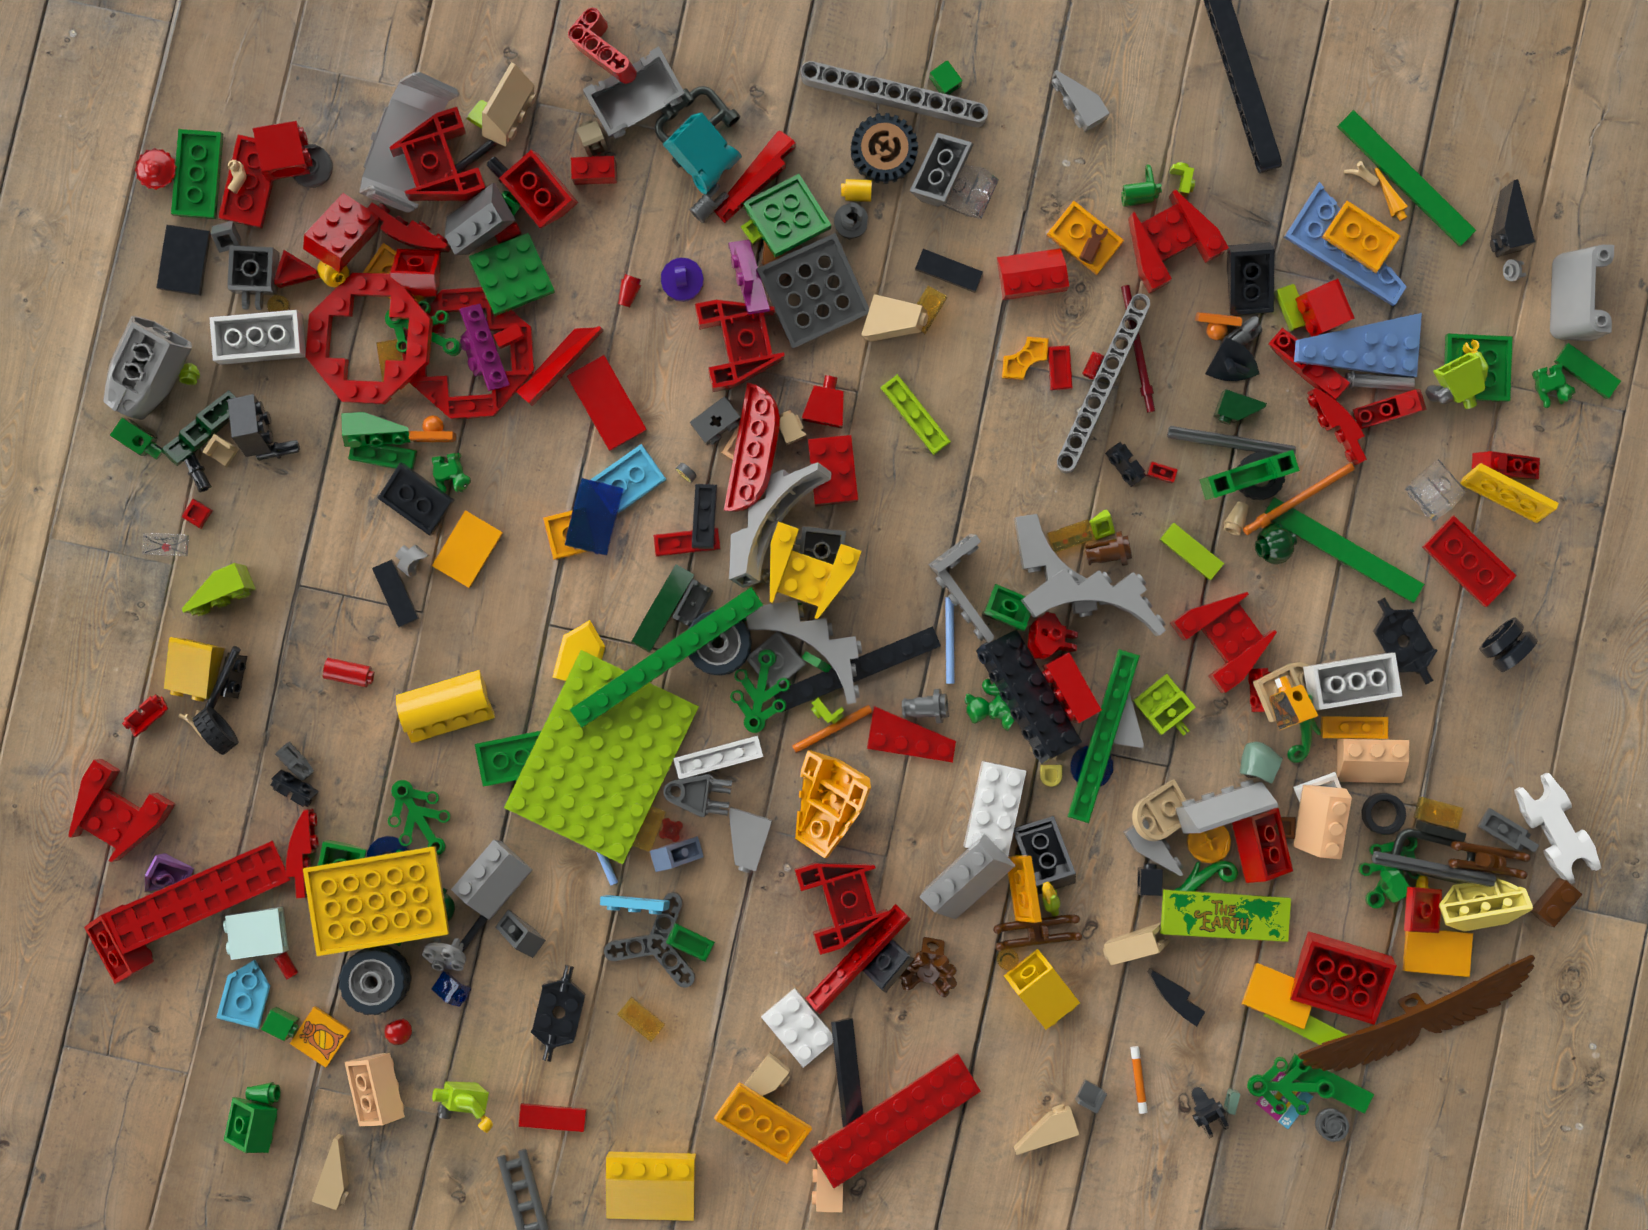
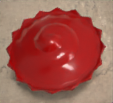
(155, 168)

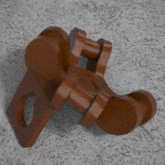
(929, 968)

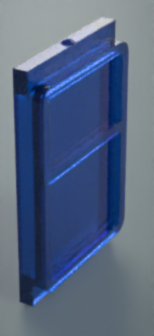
(594, 516)

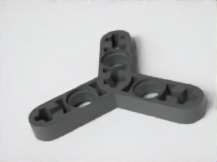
(647, 942)

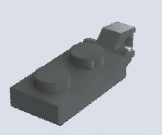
(1507, 831)

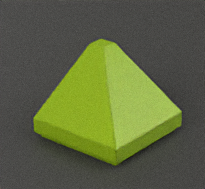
(1102, 525)

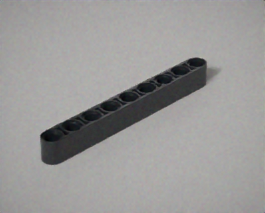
(1243, 85)

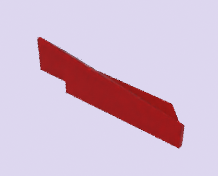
(758, 175)
(558, 363)

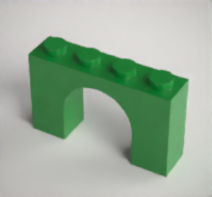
(1249, 475)

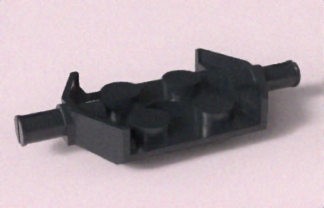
(1417, 653)
(553, 1030)

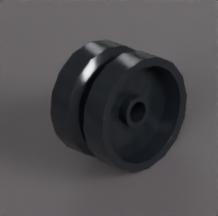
(1508, 644)

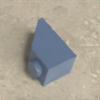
(676, 854)

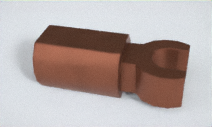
(1092, 245)

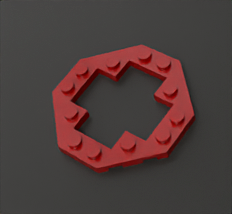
(340, 304)
(522, 359)

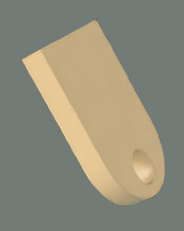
(1266, 685)
(1159, 811)

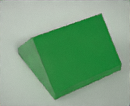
(1007, 608)

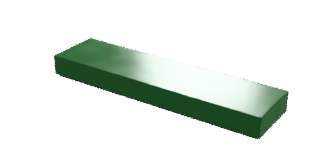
(1344, 1090)

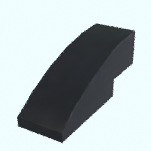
(1177, 997)

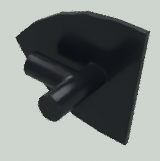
(1232, 362)

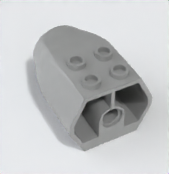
(144, 367)

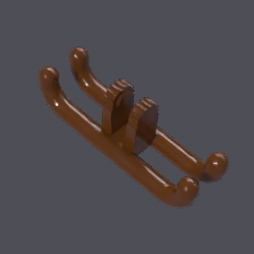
(1489, 859)
(1037, 932)

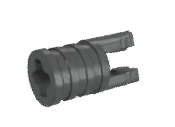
(706, 206)
(1247, 331)

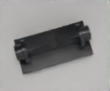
(1119, 457)
(234, 682)
(285, 782)

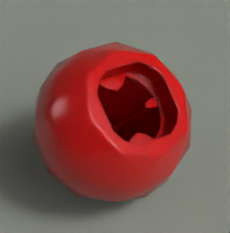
(398, 1031)

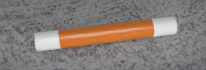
(1138, 1077)

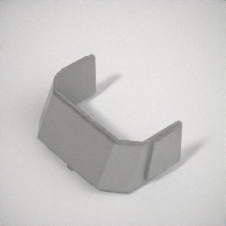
(410, 105)

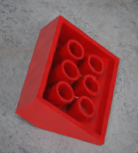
(1342, 977)

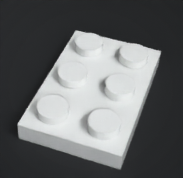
(798, 1027)

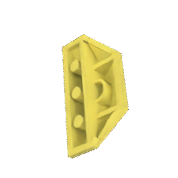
(1480, 906)

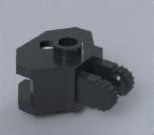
(1207, 1111)

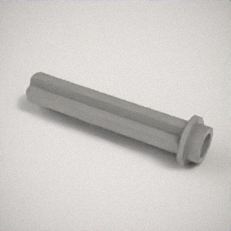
(1380, 381)

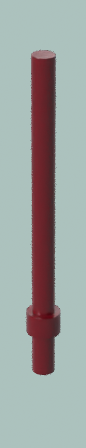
(1146, 389)

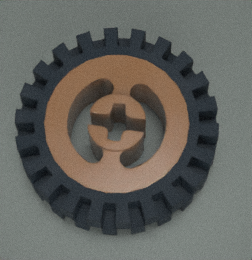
(895, 131)

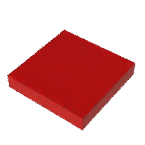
(1423, 910)

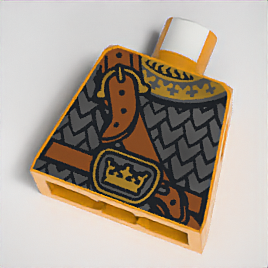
(1291, 704)

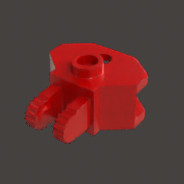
(1049, 636)

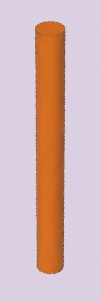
(832, 728)

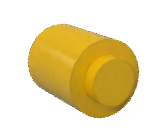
(856, 190)

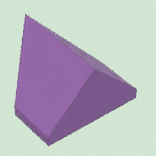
(165, 872)

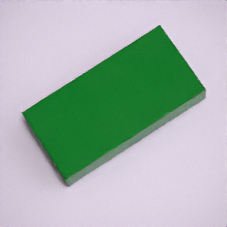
(690, 942)

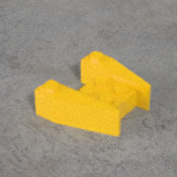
(805, 576)

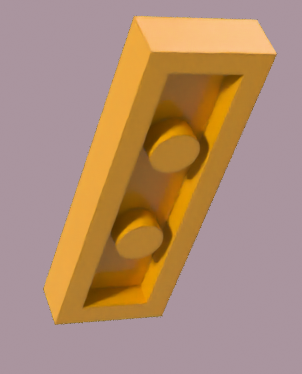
(1354, 727)

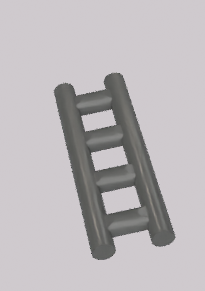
(511, 1187)

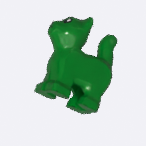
(1555, 381)
(451, 470)

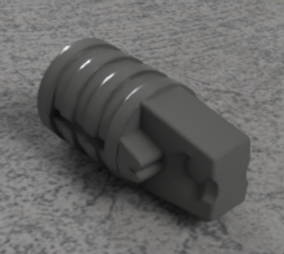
(294, 761)

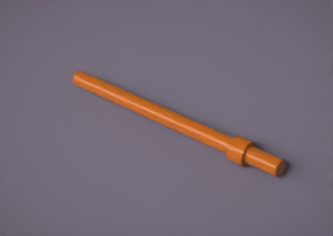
(1265, 519)

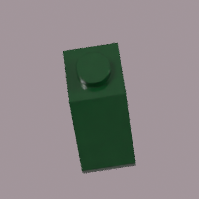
(1235, 407)

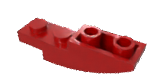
(413, 235)
(1318, 376)
(1336, 416)
(302, 842)

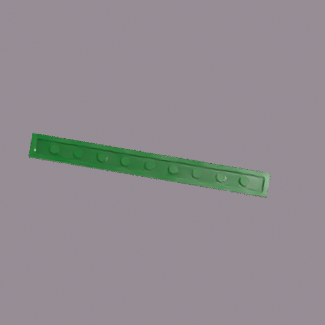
(666, 657)

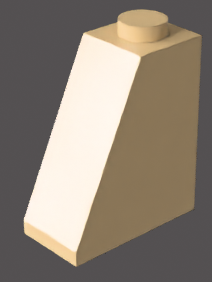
(893, 318)
(1135, 944)

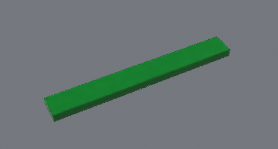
(1406, 178)
(1348, 552)
(1103, 736)

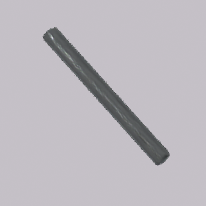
(1228, 441)
(1434, 869)

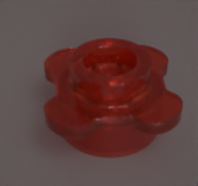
(665, 833)

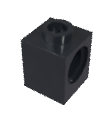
(1149, 880)

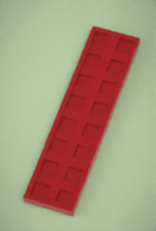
(197, 897)
(895, 1120)

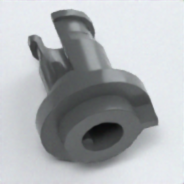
(846, 226)
(928, 706)

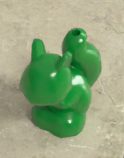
(979, 708)

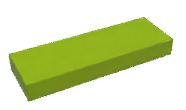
(1191, 551)

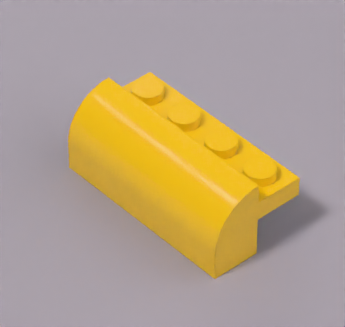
(444, 706)

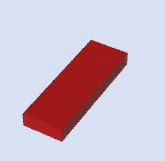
(679, 543)
(552, 1117)

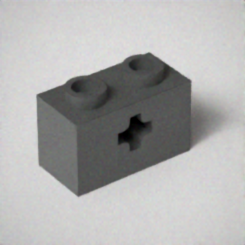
(720, 410)

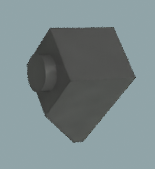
(520, 934)

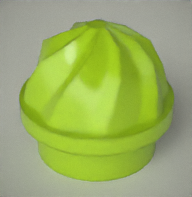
(189, 374)

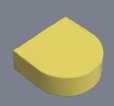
(1051, 774)

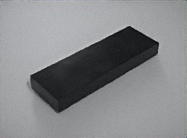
(948, 270)
(704, 516)
(395, 593)

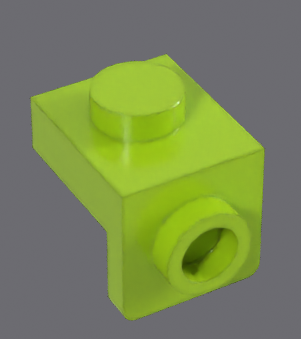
(1186, 183)
(821, 711)

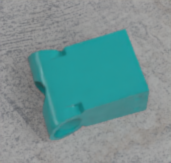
(701, 151)

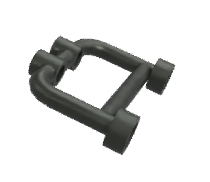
(726, 115)

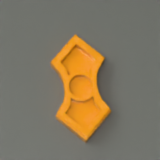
(1033, 351)

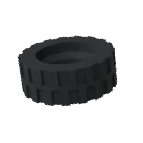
(1264, 492)
(215, 730)

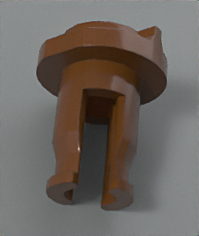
(1110, 550)

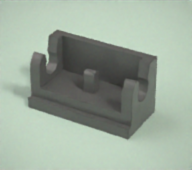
(692, 602)

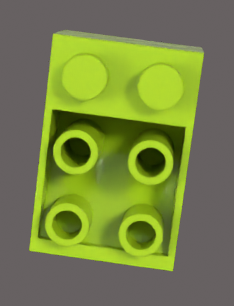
(220, 588)

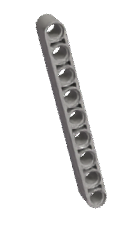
(885, 86)
(1103, 373)

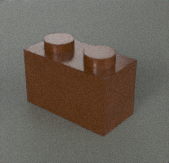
(1555, 902)

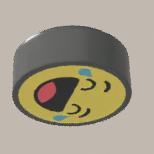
(686, 472)

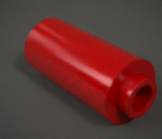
(348, 672)

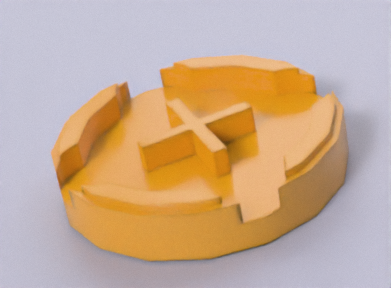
(1209, 845)

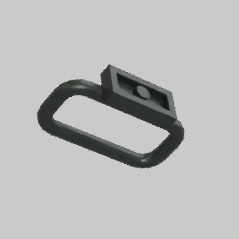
(1432, 833)

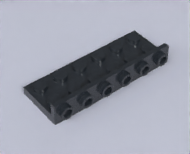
(1028, 696)

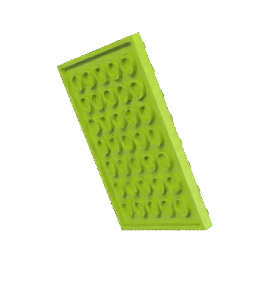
(601, 777)

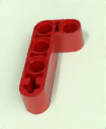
(586, 37)

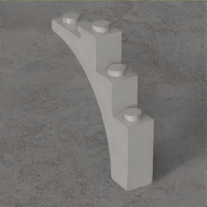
(751, 543)
(1037, 553)
(1096, 588)
(786, 618)

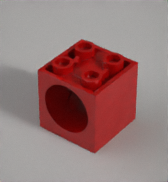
(282, 150)

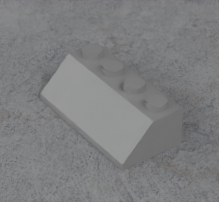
(1225, 807)
(967, 878)

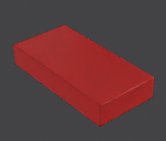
(1060, 367)

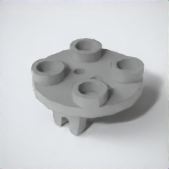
(445, 955)

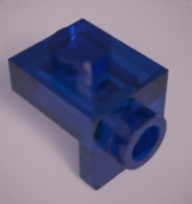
(451, 989)

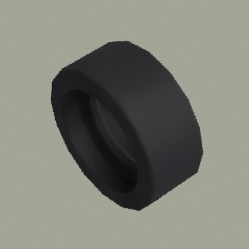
(1400, 813)

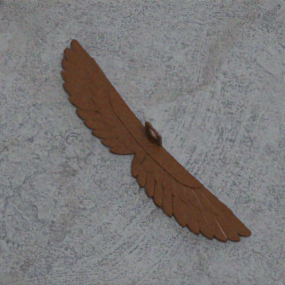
(1397, 1033)

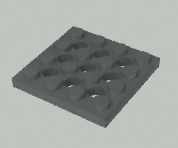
(799, 285)

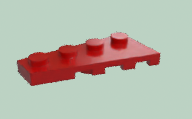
(904, 737)

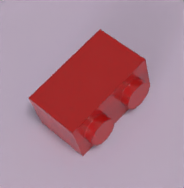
(593, 170)

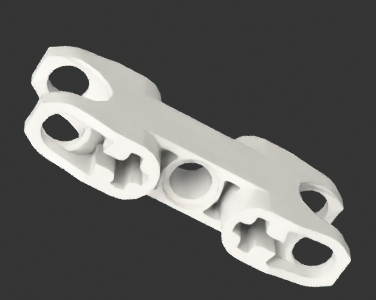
(1550, 815)

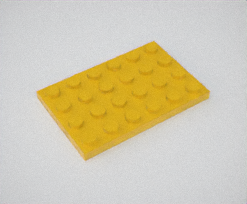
(376, 901)

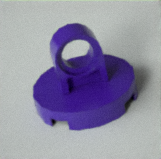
(682, 279)

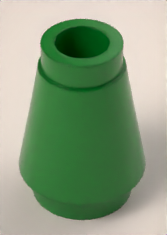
(264, 1093)

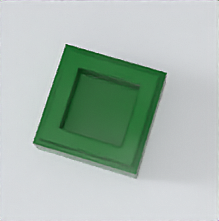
(813, 660)

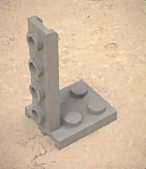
(950, 559)

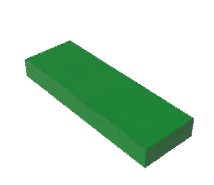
(1587, 371)
(383, 455)

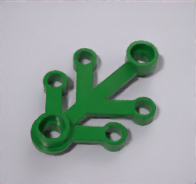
(400, 334)
(759, 694)
(416, 813)
(1407, 851)
(1286, 1086)

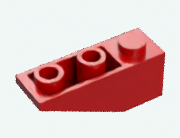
(1390, 409)
(1509, 464)

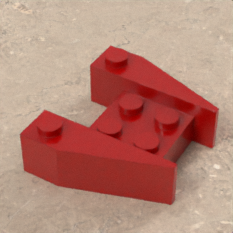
(432, 162)
(1169, 235)
(744, 339)
(1230, 634)
(113, 816)
(846, 898)

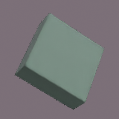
(1231, 1101)

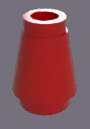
(628, 290)

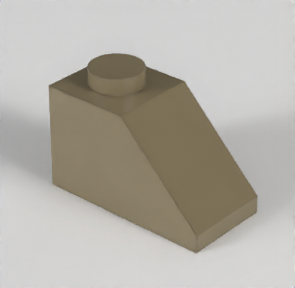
(592, 138)

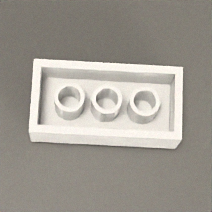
(257, 337)
(1353, 681)
(995, 805)

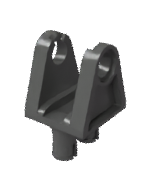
(696, 792)

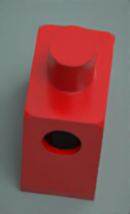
(825, 404)

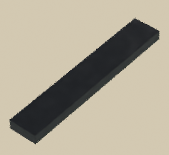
(847, 1070)

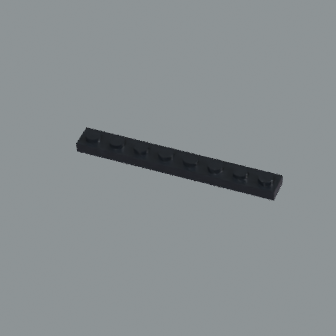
(865, 666)

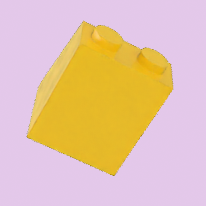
(192, 668)
(1041, 989)

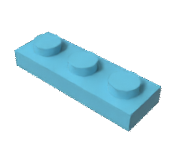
(634, 904)

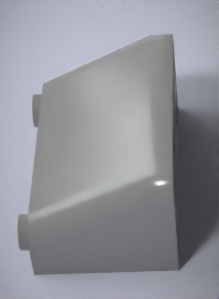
(626, 104)
(1573, 295)

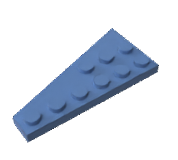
(1307, 234)
(1379, 347)

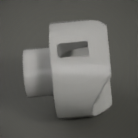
(409, 559)

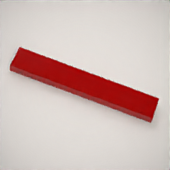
(857, 959)

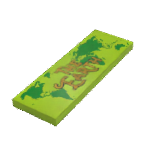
(1225, 915)

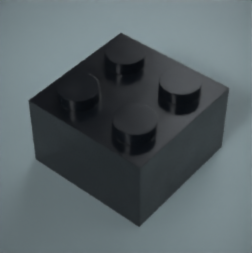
(250, 425)

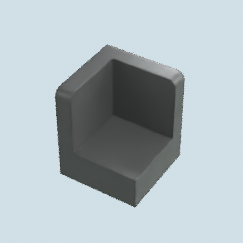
(1091, 1096)

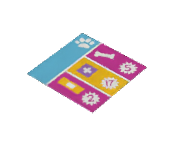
(1290, 1115)

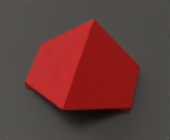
(293, 271)

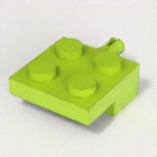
(1164, 705)

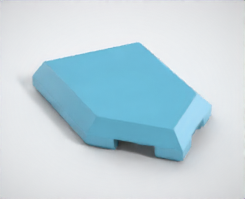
(244, 996)

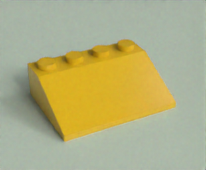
(650, 1186)

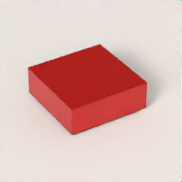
(197, 513)

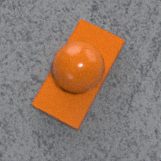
(1217, 326)
(432, 432)

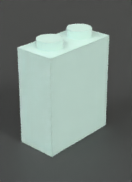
(256, 933)

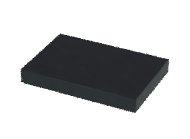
(183, 260)
(415, 499)

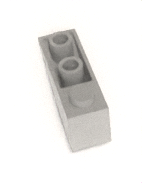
(1084, 103)
(1154, 850)

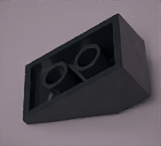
(1511, 223)
(1250, 278)
(1048, 853)

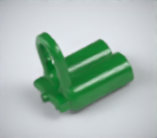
(1141, 192)

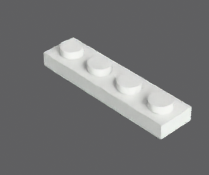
(718, 757)

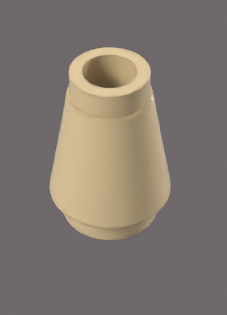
(1236, 519)

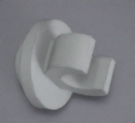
(1512, 270)

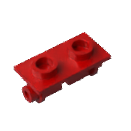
(1255, 674)
(152, 708)

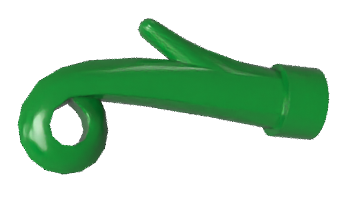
(1306, 737)
(1197, 879)

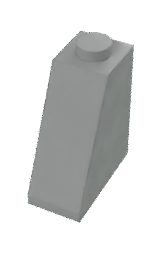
(1128, 730)
(748, 838)

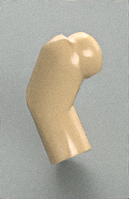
(239, 175)

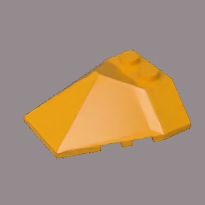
(830, 801)

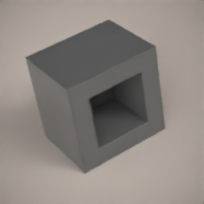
(225, 236)

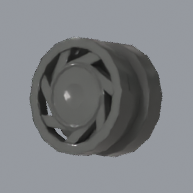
(1331, 1124)

